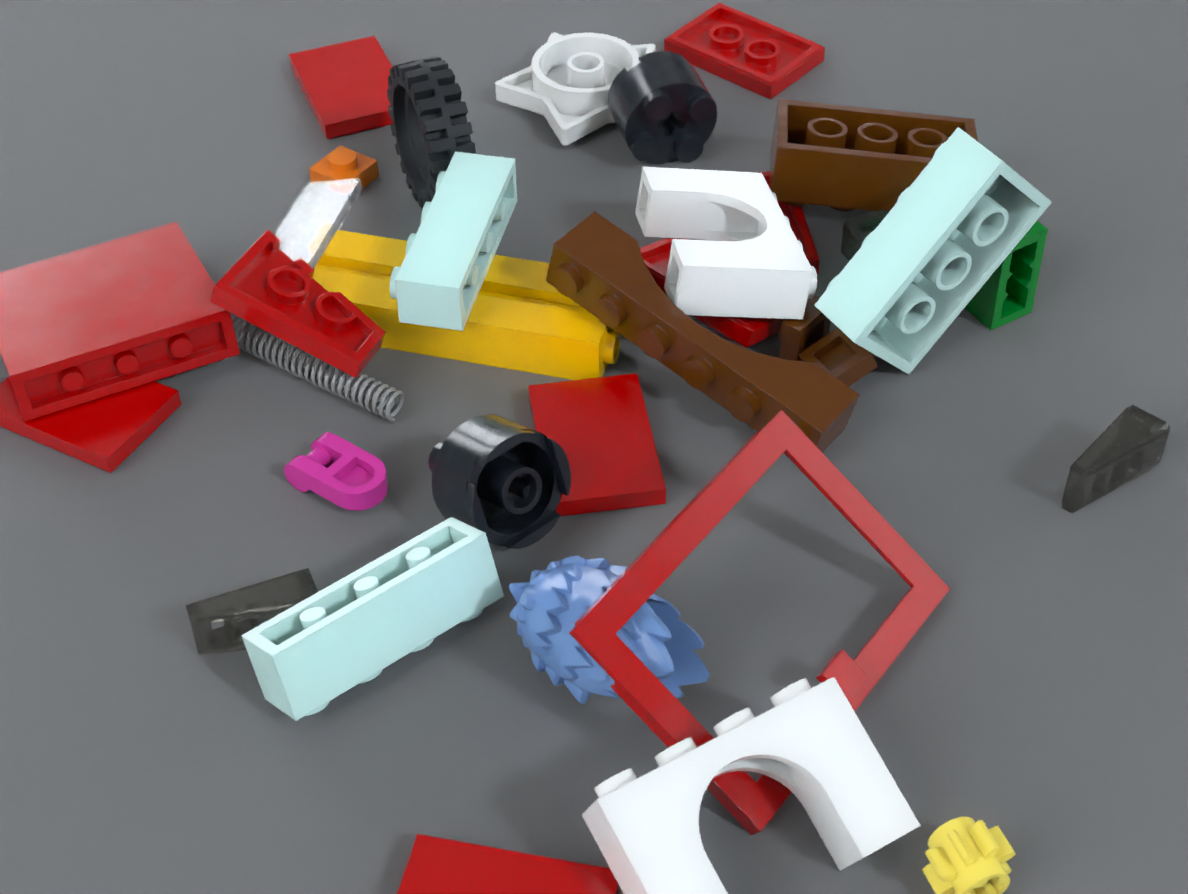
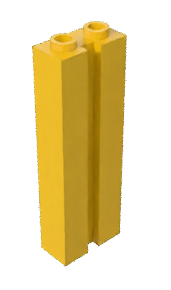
(513, 324)

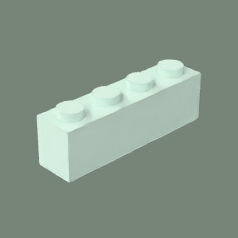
(455, 241)
(373, 618)

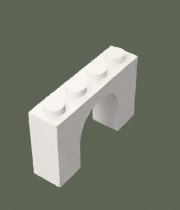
(746, 249)
(804, 742)

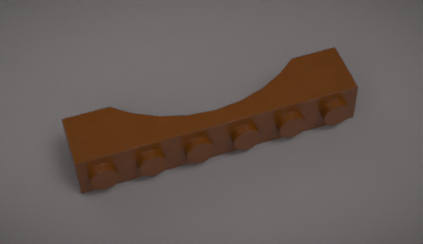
(607, 277)

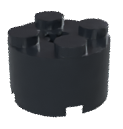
(662, 109)
(500, 479)

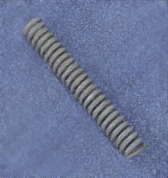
(296, 356)

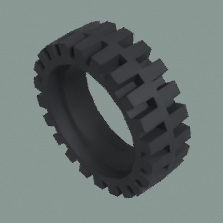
(427, 122)

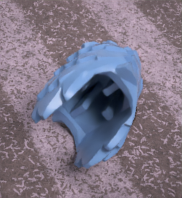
(563, 593)

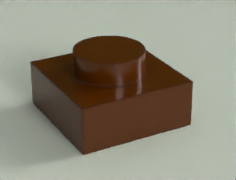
(799, 334)
(840, 357)

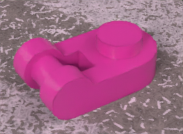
(339, 473)

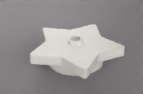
(571, 81)

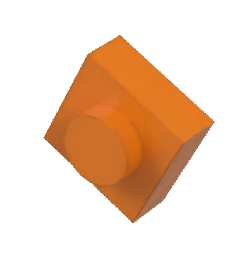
(345, 164)

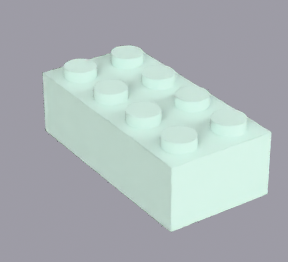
(932, 252)

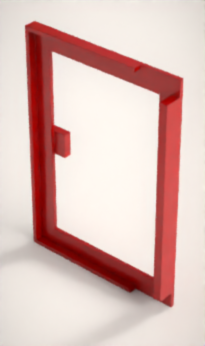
(749, 800)

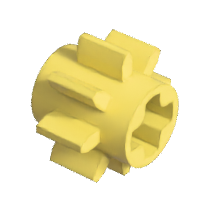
(968, 858)

